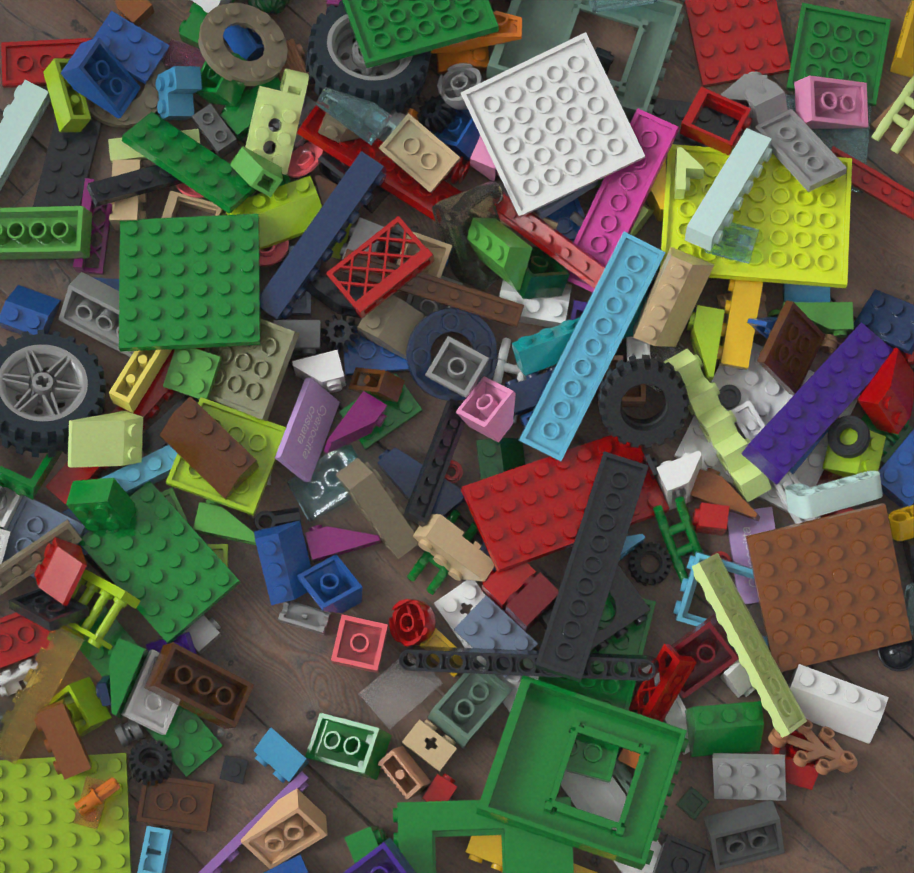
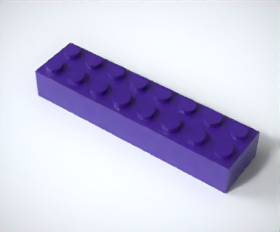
(817, 404)

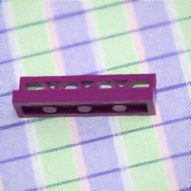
(80, 263)

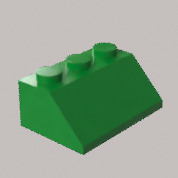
(724, 728)

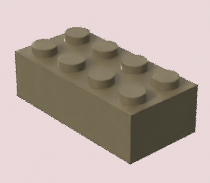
(378, 506)

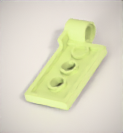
(287, 108)

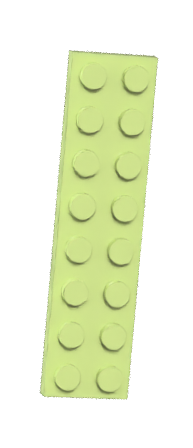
(749, 645)

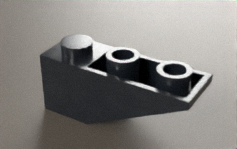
(327, 293)

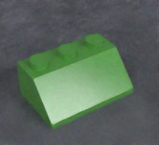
(500, 249)

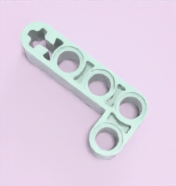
(833, 496)

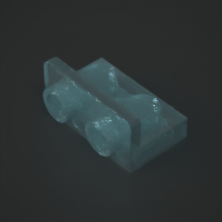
(736, 243)

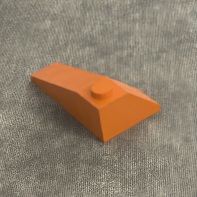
(509, 30)

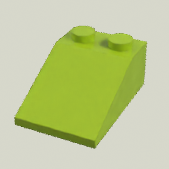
(705, 336)

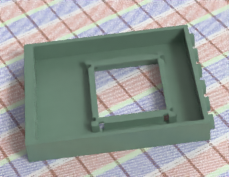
(551, 24)

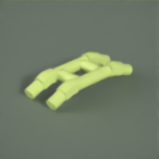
(893, 116)

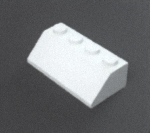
(837, 703)

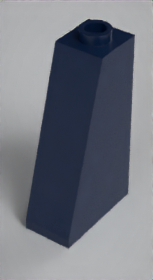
(403, 473)

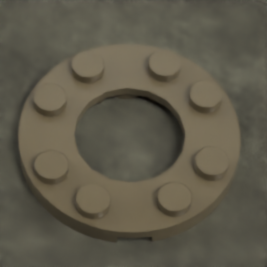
(223, 62)
(136, 110)

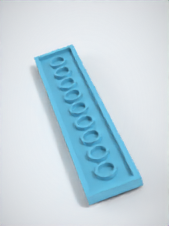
(592, 346)

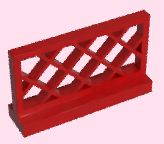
(392, 282)

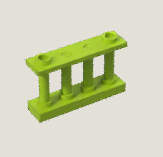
(107, 592)

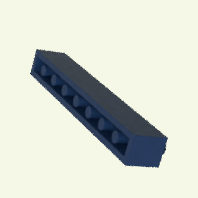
(321, 236)

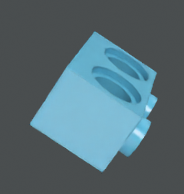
(155, 850)

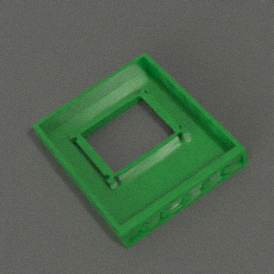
(535, 757)
(521, 849)

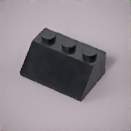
(335, 170)

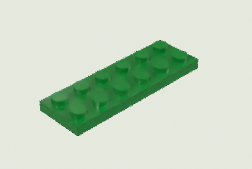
(188, 161)

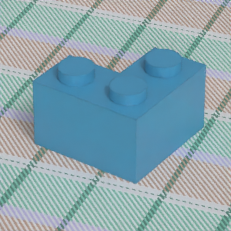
(176, 92)

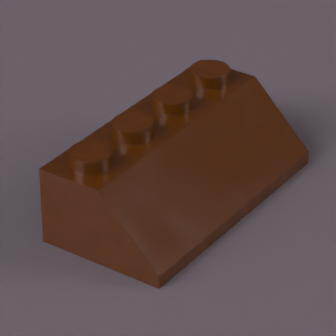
(208, 448)

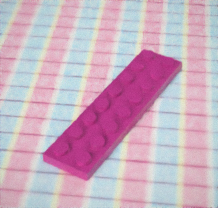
(624, 192)

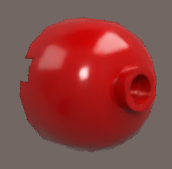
(412, 622)

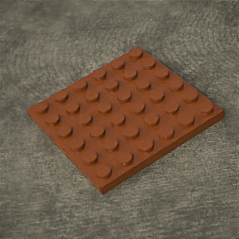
(829, 587)

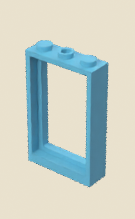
(688, 587)

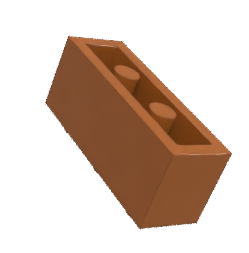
(62, 739)

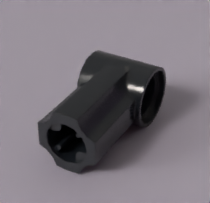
(279, 517)

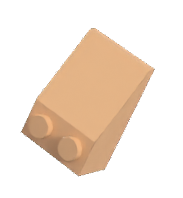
(286, 829)

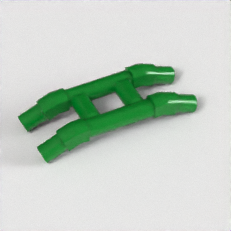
(667, 533)
(428, 557)

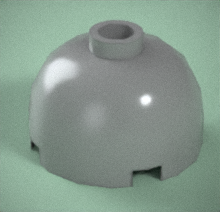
(456, 80)

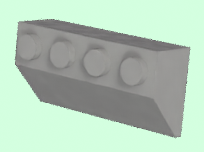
(93, 310)

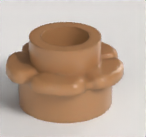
(829, 343)

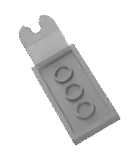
(792, 139)

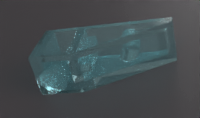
(357, 114)

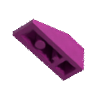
(358, 422)
(328, 541)

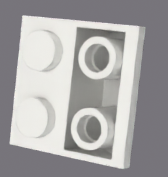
(678, 477)

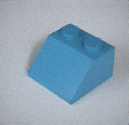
(280, 755)

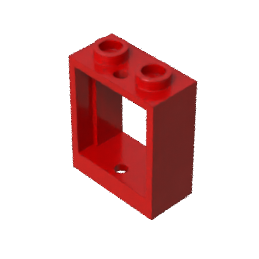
(719, 103)

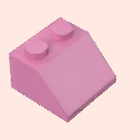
(489, 409)

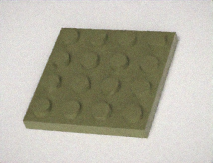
(253, 373)

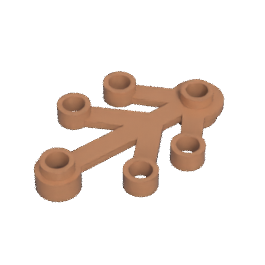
(840, 759)

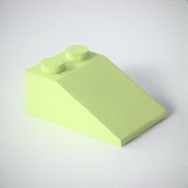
(105, 440)

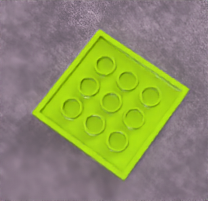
(256, 436)

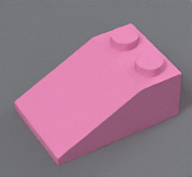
(831, 103)

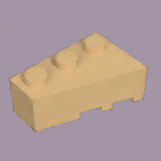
(130, 208)

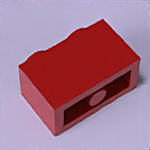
(710, 519)

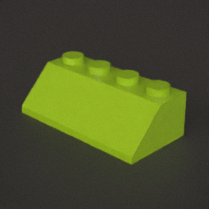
(284, 213)

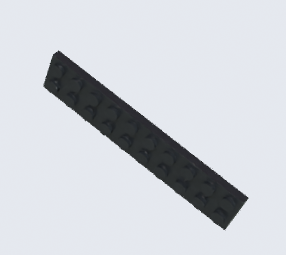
(591, 567)

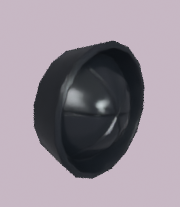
(898, 656)

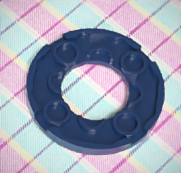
(433, 326)

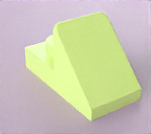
(685, 169)

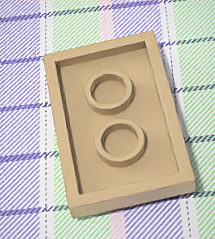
(419, 153)

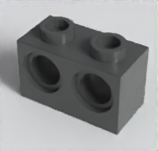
(215, 131)

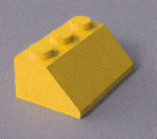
(904, 54)

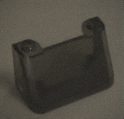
(453, 221)

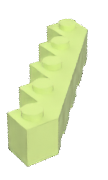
(719, 426)

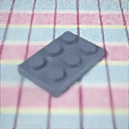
(492, 628)

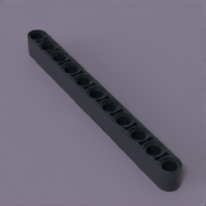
(517, 667)

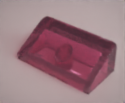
(183, 55)

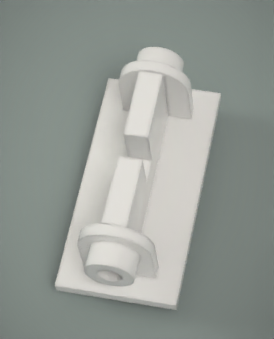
(10, 679)

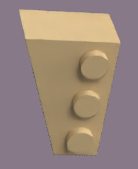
(452, 550)

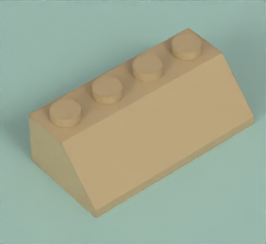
(672, 299)

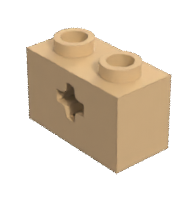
(434, 757)

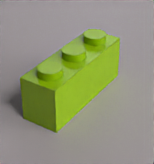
(68, 105)

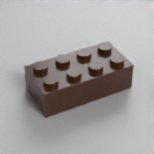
(199, 686)

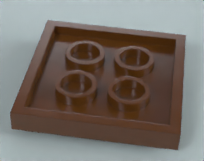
(791, 347)

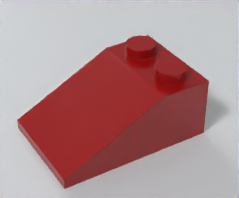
(890, 394)

